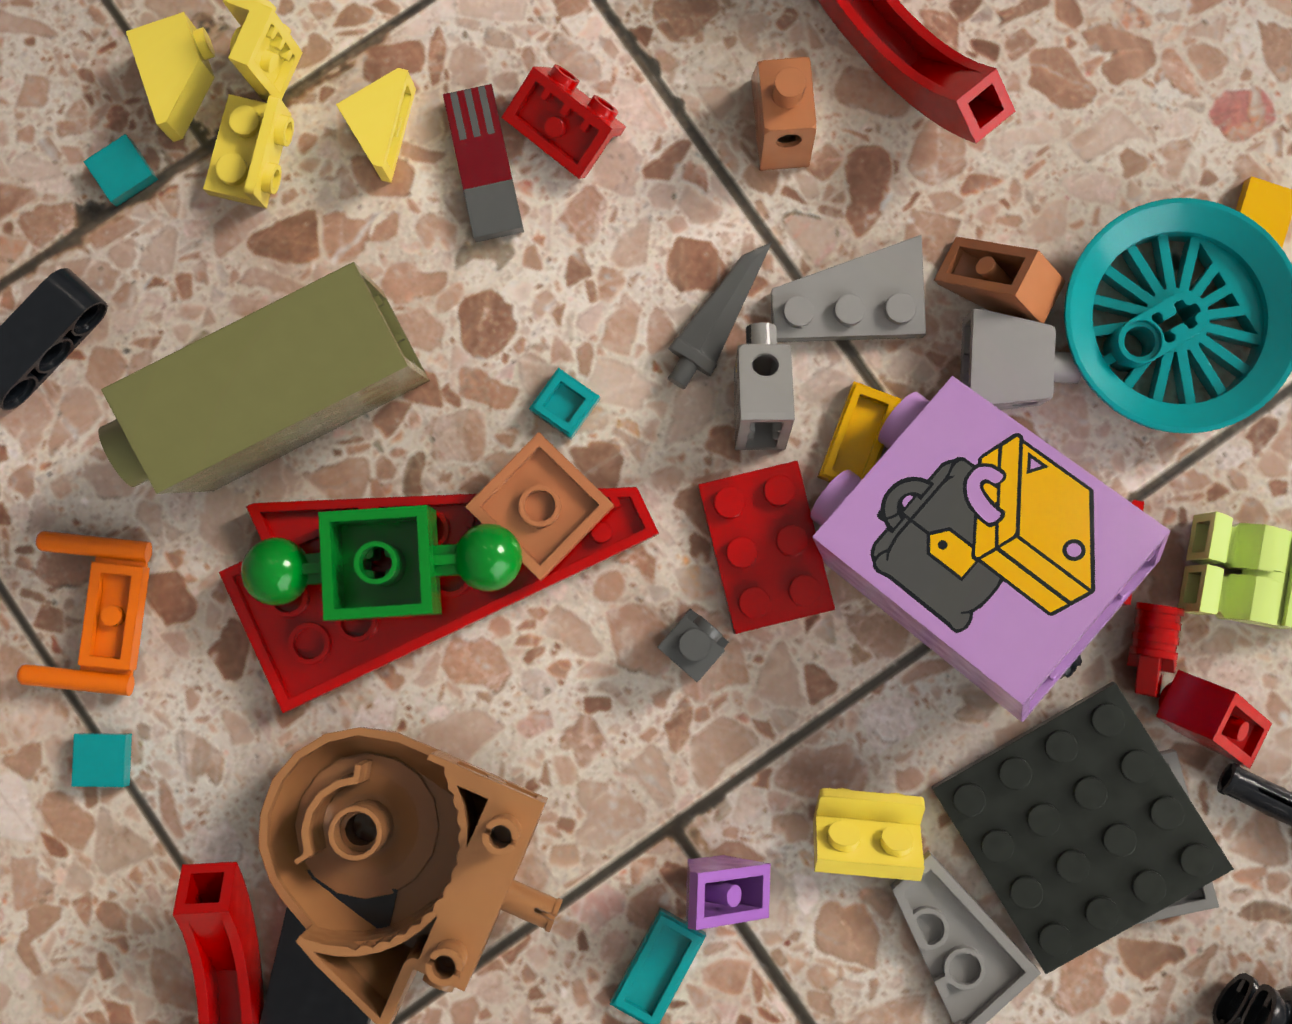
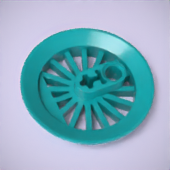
(1249, 276)

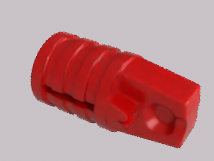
(1154, 645)

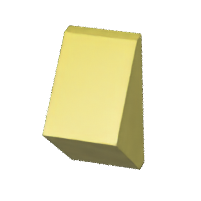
(380, 118)

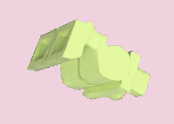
(1256, 595)

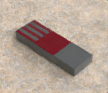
(483, 163)

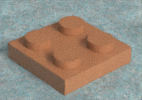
(541, 504)

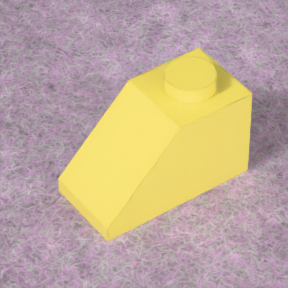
(173, 70)

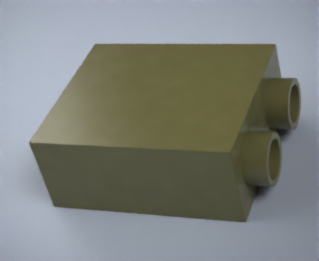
(260, 387)

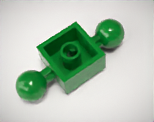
(280, 570)

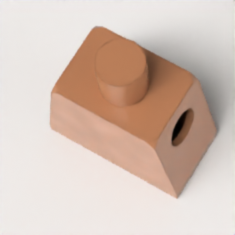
(784, 107)

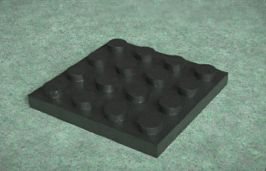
(1081, 827)

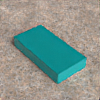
(657, 968)

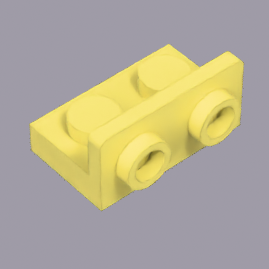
(262, 47)
(249, 150)
(868, 834)

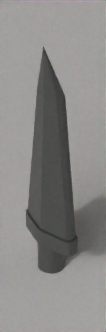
(709, 329)

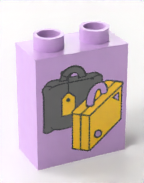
(986, 543)

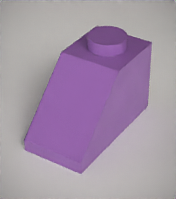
(726, 891)

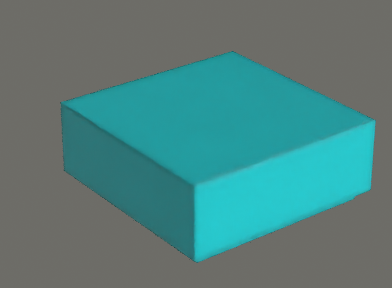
(120, 170)
(564, 403)
(101, 759)

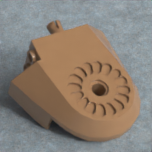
(442, 840)

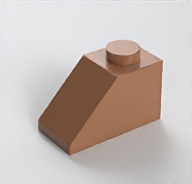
(1001, 278)

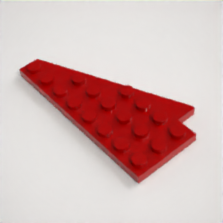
(315, 656)

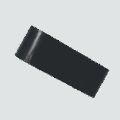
(45, 333)

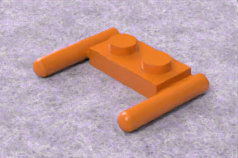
(110, 619)

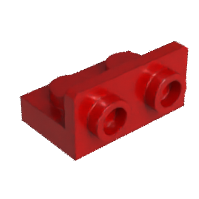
(563, 118)

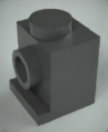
(693, 645)

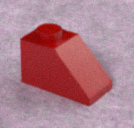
(1213, 717)

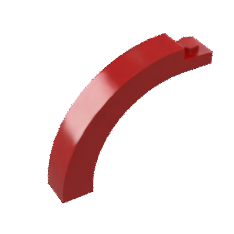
(923, 69)
(221, 942)

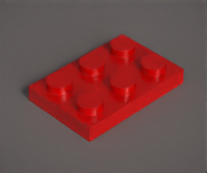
(765, 547)

